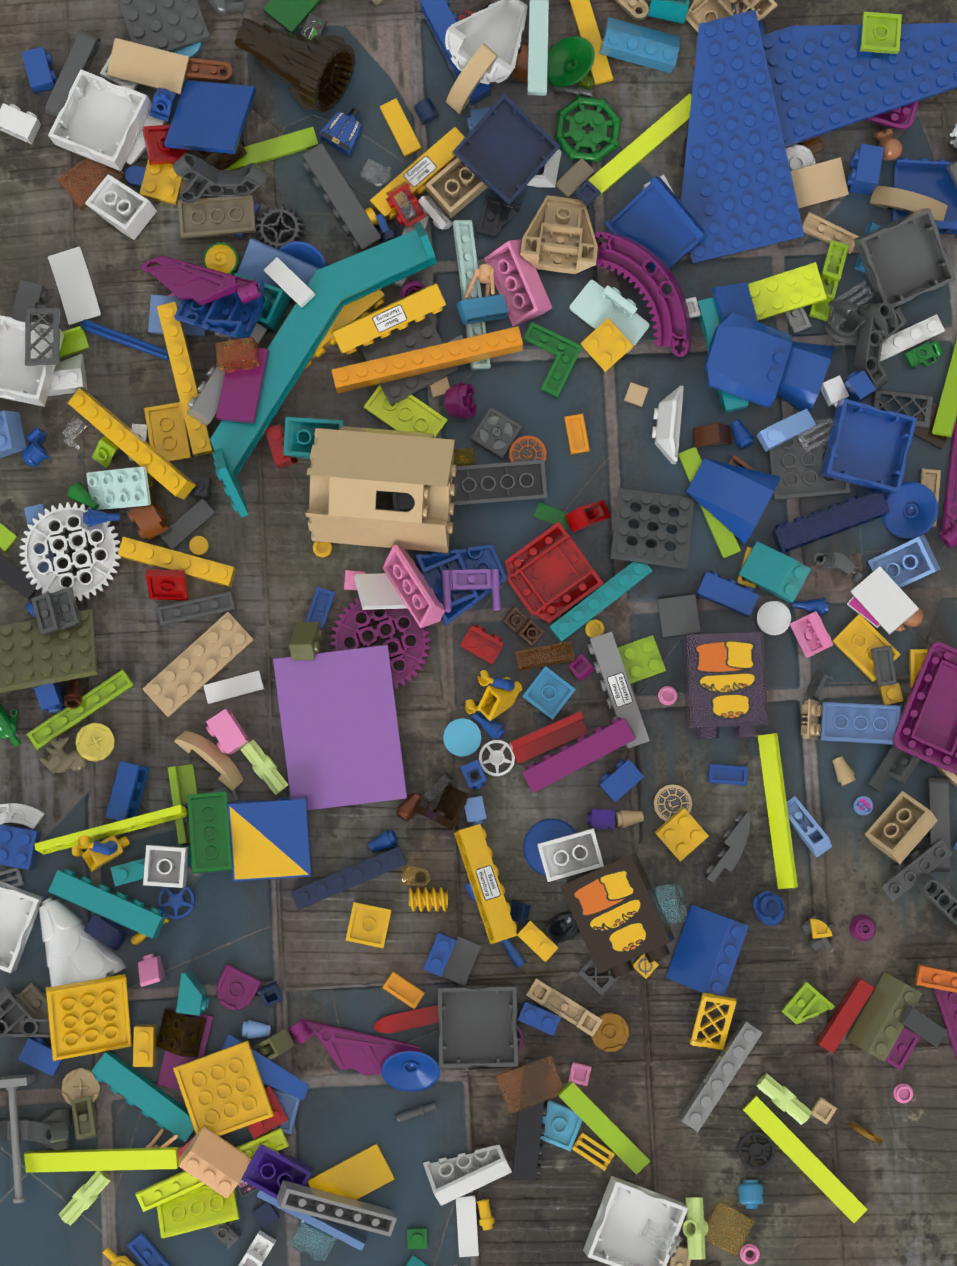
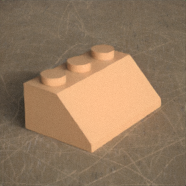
(214, 1162)

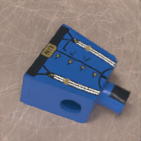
(343, 132)

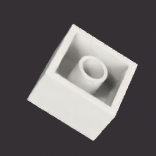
(166, 866)

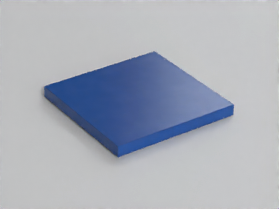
(210, 117)

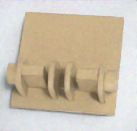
(813, 727)

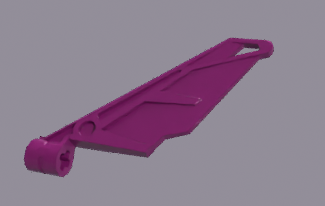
(199, 282)
(949, 528)
(351, 1048)

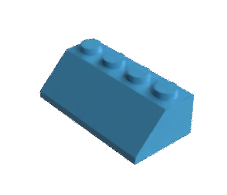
(640, 45)

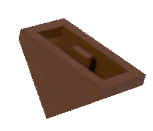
(712, 435)

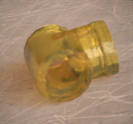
(409, 876)

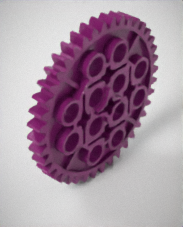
(411, 656)

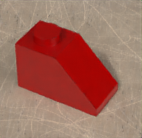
(587, 515)

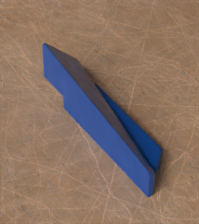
(273, 1074)

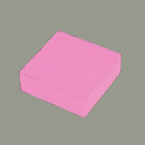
(579, 1073)

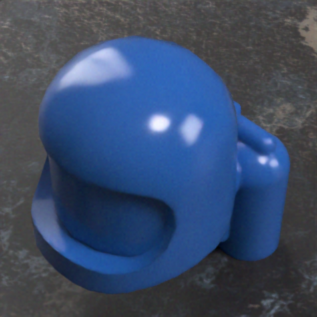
(35, 451)

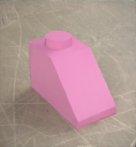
(151, 970)

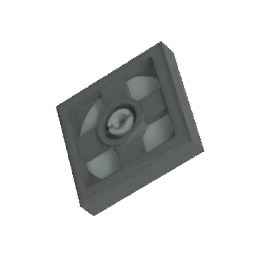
(496, 432)

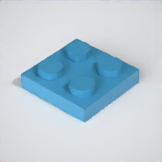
(548, 693)

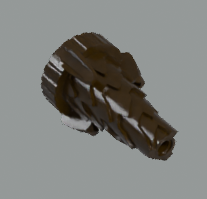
(314, 67)

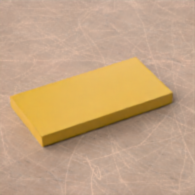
(355, 1175)

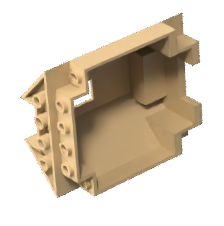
(357, 463)

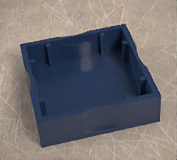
(506, 149)

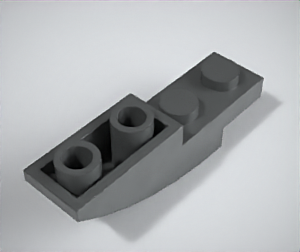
(736, 841)

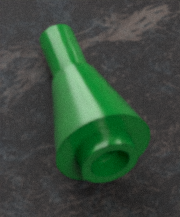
(78, 493)

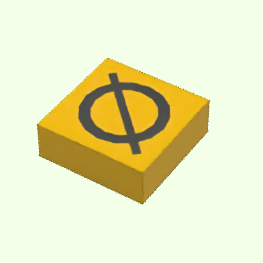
(644, 967)

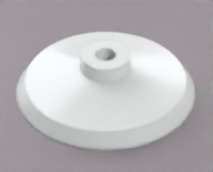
(773, 617)

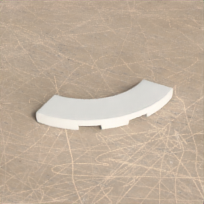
(20, 814)

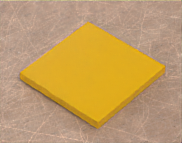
(88, 1017)
(224, 1090)

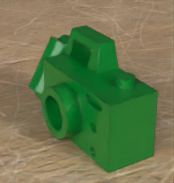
(923, 353)

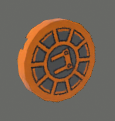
(527, 449)

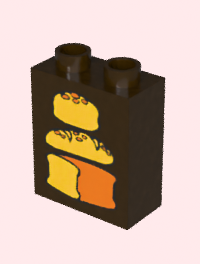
(618, 915)

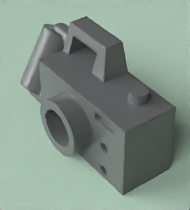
(226, 1233)

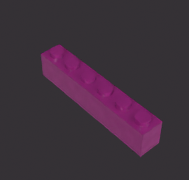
(578, 755)

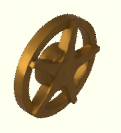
(865, 1132)

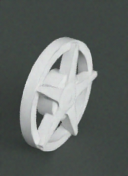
(496, 758)

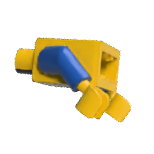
(497, 697)
(99, 852)

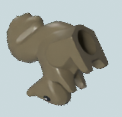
(59, 760)

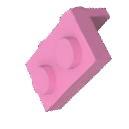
(811, 634)

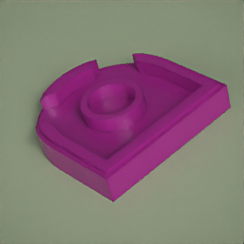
(236, 988)

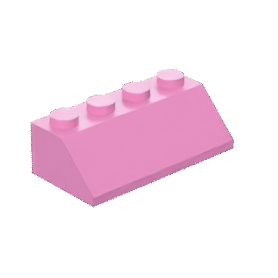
(518, 283)
(412, 587)

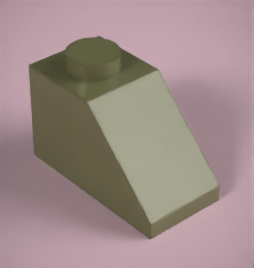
(274, 1044)

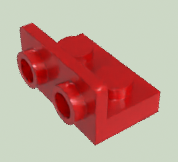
(482, 644)

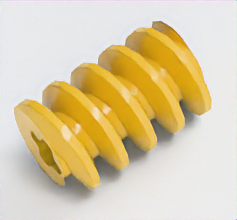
(428, 899)

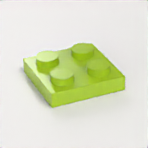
(881, 32)
(641, 659)

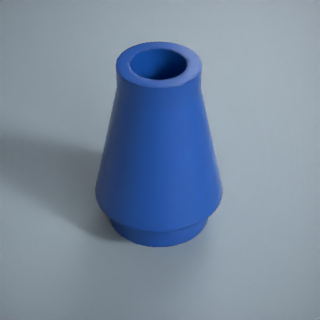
(742, 434)
(384, 841)

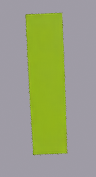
(830, 277)

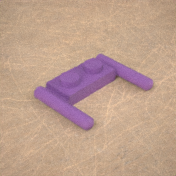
(471, 580)

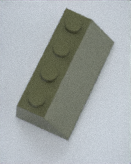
(878, 1022)

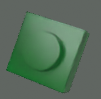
(417, 1238)

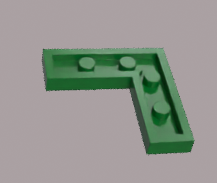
(563, 348)

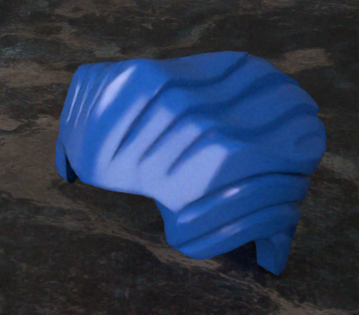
(769, 908)

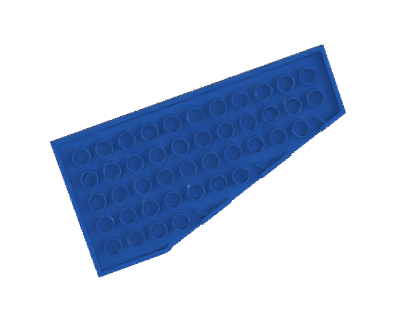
(829, 83)
(735, 148)

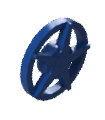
(176, 901)

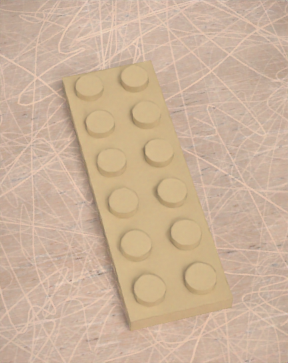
(198, 664)

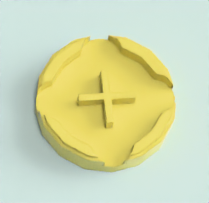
(95, 742)

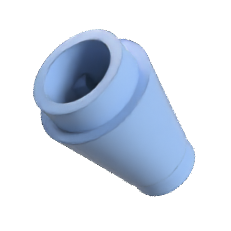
(255, 1029)

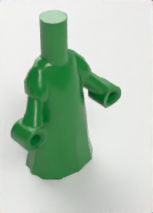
(9, 726)

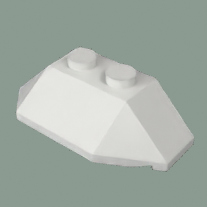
(668, 424)

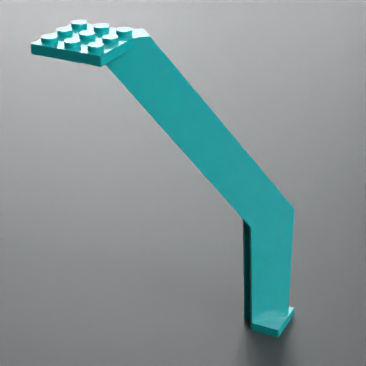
(302, 335)

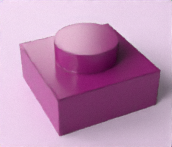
(581, 667)

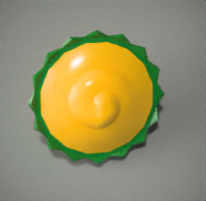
(221, 258)

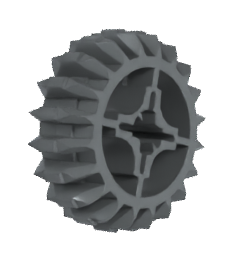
(272, 228)

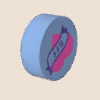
(862, 805)

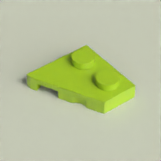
(806, 1004)

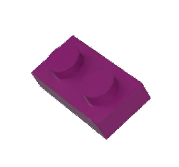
(902, 1048)

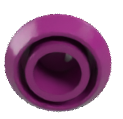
(410, 287)
(857, 928)

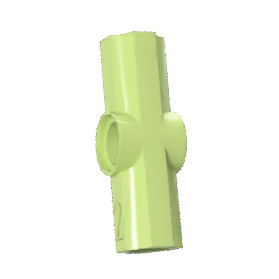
(264, 767)
(783, 1098)
(84, 1197)
(695, 1228)

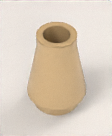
(843, 772)
(626, 818)

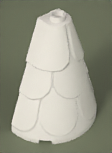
(496, 26)
(71, 951)

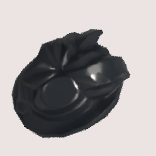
(562, 927)

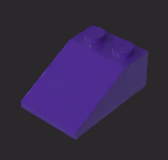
(271, 1167)

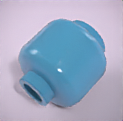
(751, 1194)

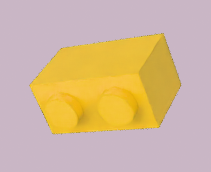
(537, 940)
(145, 1045)

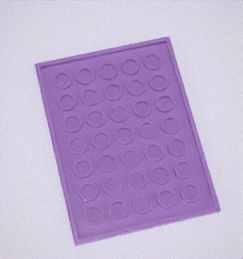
(341, 727)

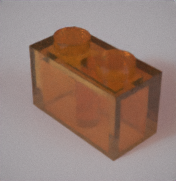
(237, 354)

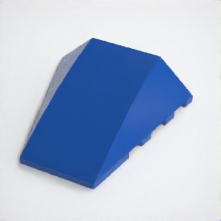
(224, 315)
(804, 374)
(733, 494)
(463, 559)

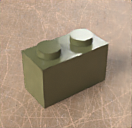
(306, 640)

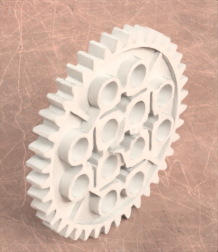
(52, 580)

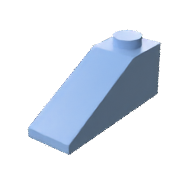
(785, 430)
(807, 828)

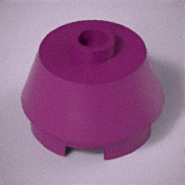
(460, 401)

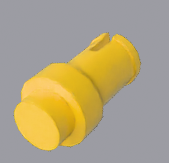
(486, 1219)

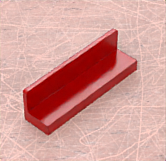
(548, 737)
(844, 1014)

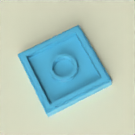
(560, 1125)

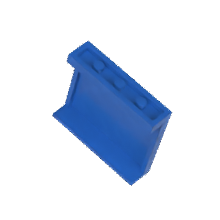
(930, 180)
(659, 223)

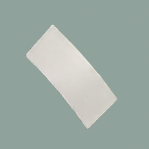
(74, 285)

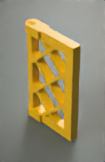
(707, 1041)

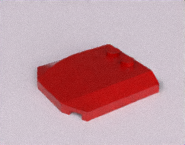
(551, 574)

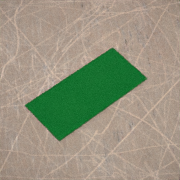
(551, 515)

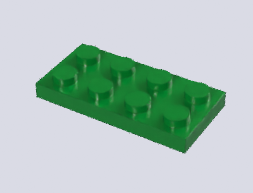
(209, 832)

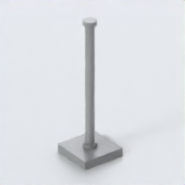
(11, 1084)

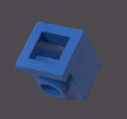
(163, 104)
(474, 767)

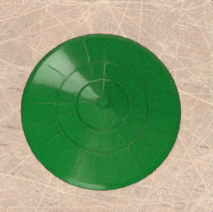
(569, 61)

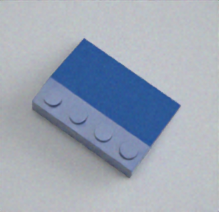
(707, 951)

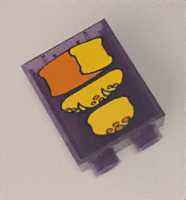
(725, 683)

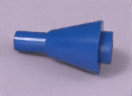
(94, 517)
(818, 605)
(492, 727)

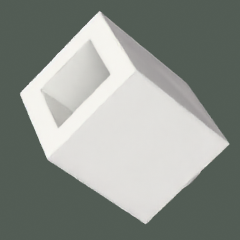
(834, 391)

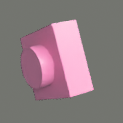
(349, 580)

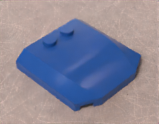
(747, 359)

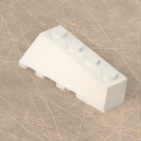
(68, 377)
(466, 1173)

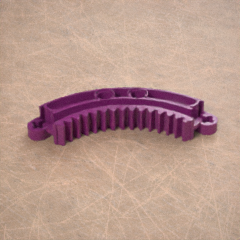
(670, 309)

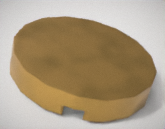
(611, 1033)

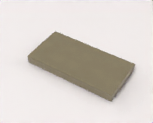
(217, 216)

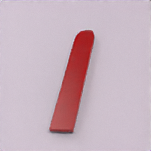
(408, 1020)

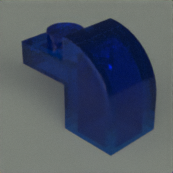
(107, 933)

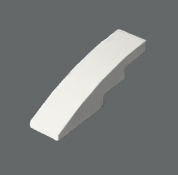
(258, 1250)

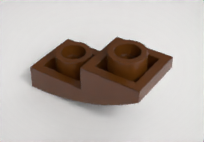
(522, 626)

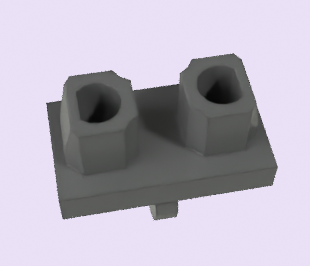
(817, 943)

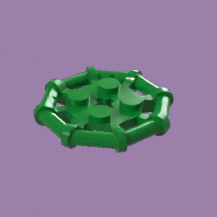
(595, 121)

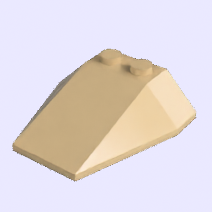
(709, 10)
(560, 237)

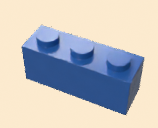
(727, 593)
(127, 791)

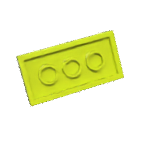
(787, 291)
(407, 415)
(195, 1211)

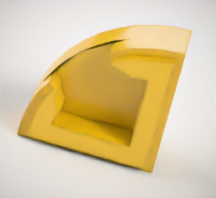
(819, 929)

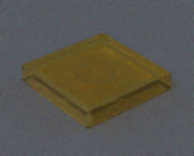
(728, 1228)

